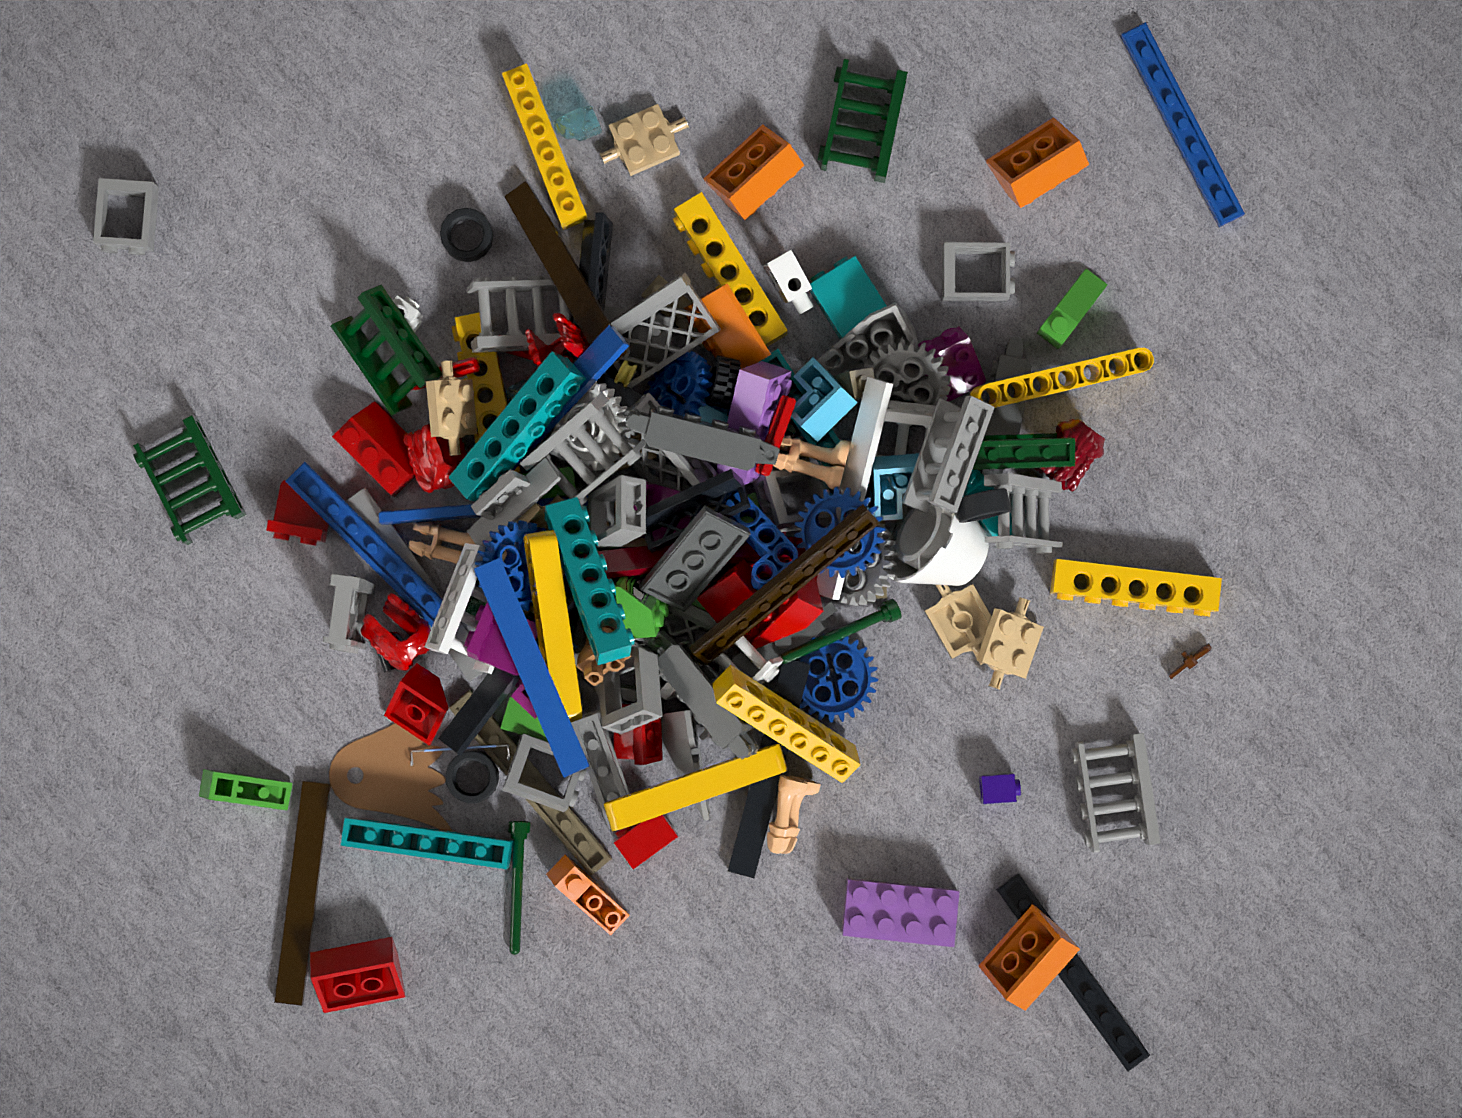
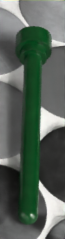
(888, 611)
(518, 832)

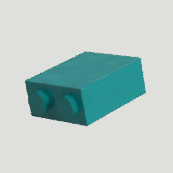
(845, 295)

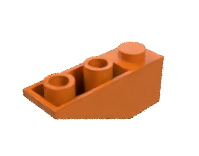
(587, 894)

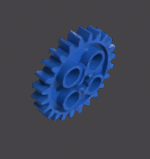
(687, 377)
(813, 530)
(515, 561)
(858, 672)

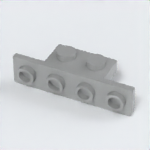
(510, 499)

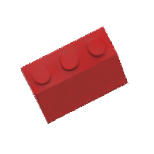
(378, 447)
(357, 974)

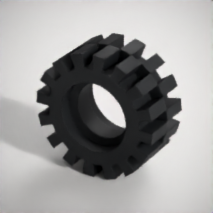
(724, 381)

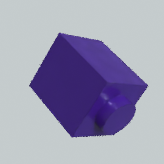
(999, 788)

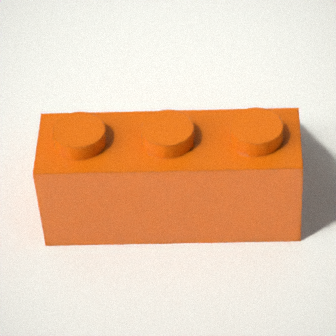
(1038, 162)
(754, 171)
(737, 335)
(1028, 958)

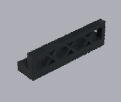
(596, 255)
(690, 503)

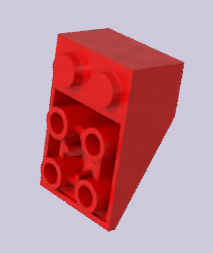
(789, 617)

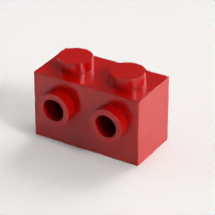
(727, 591)
(644, 839)

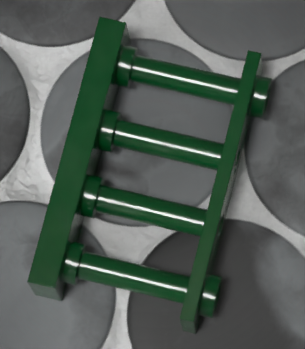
(888, 112)
(402, 340)
(1025, 451)
(204, 457)

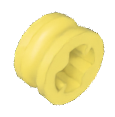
(625, 373)

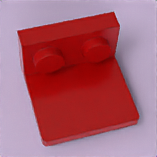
(641, 743)

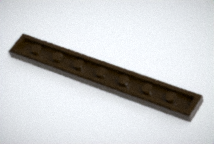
(558, 262)
(784, 584)
(302, 893)

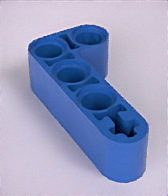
(769, 551)

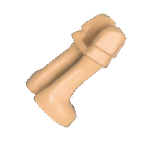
(835, 456)
(440, 534)
(785, 827)

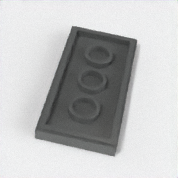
(694, 559)

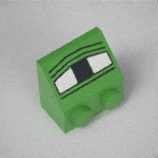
(642, 611)

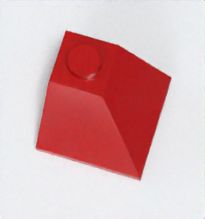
(419, 704)

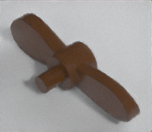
(1191, 660)

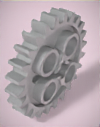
(896, 360)
(868, 583)

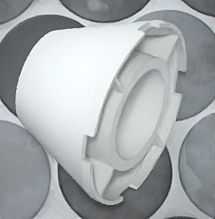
(936, 548)

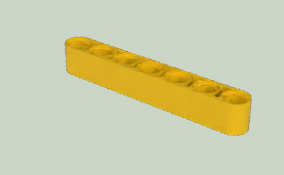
(1074, 377)
(553, 617)
(694, 787)

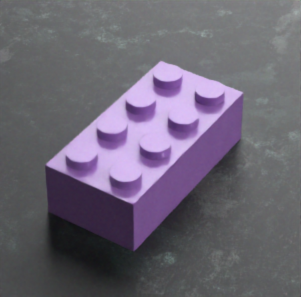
(755, 403)
(900, 912)

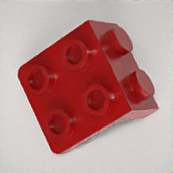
(296, 519)

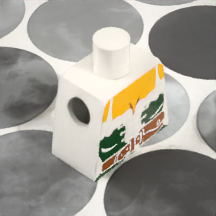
(785, 269)

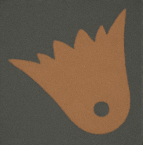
(388, 778)

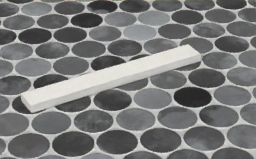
(860, 461)

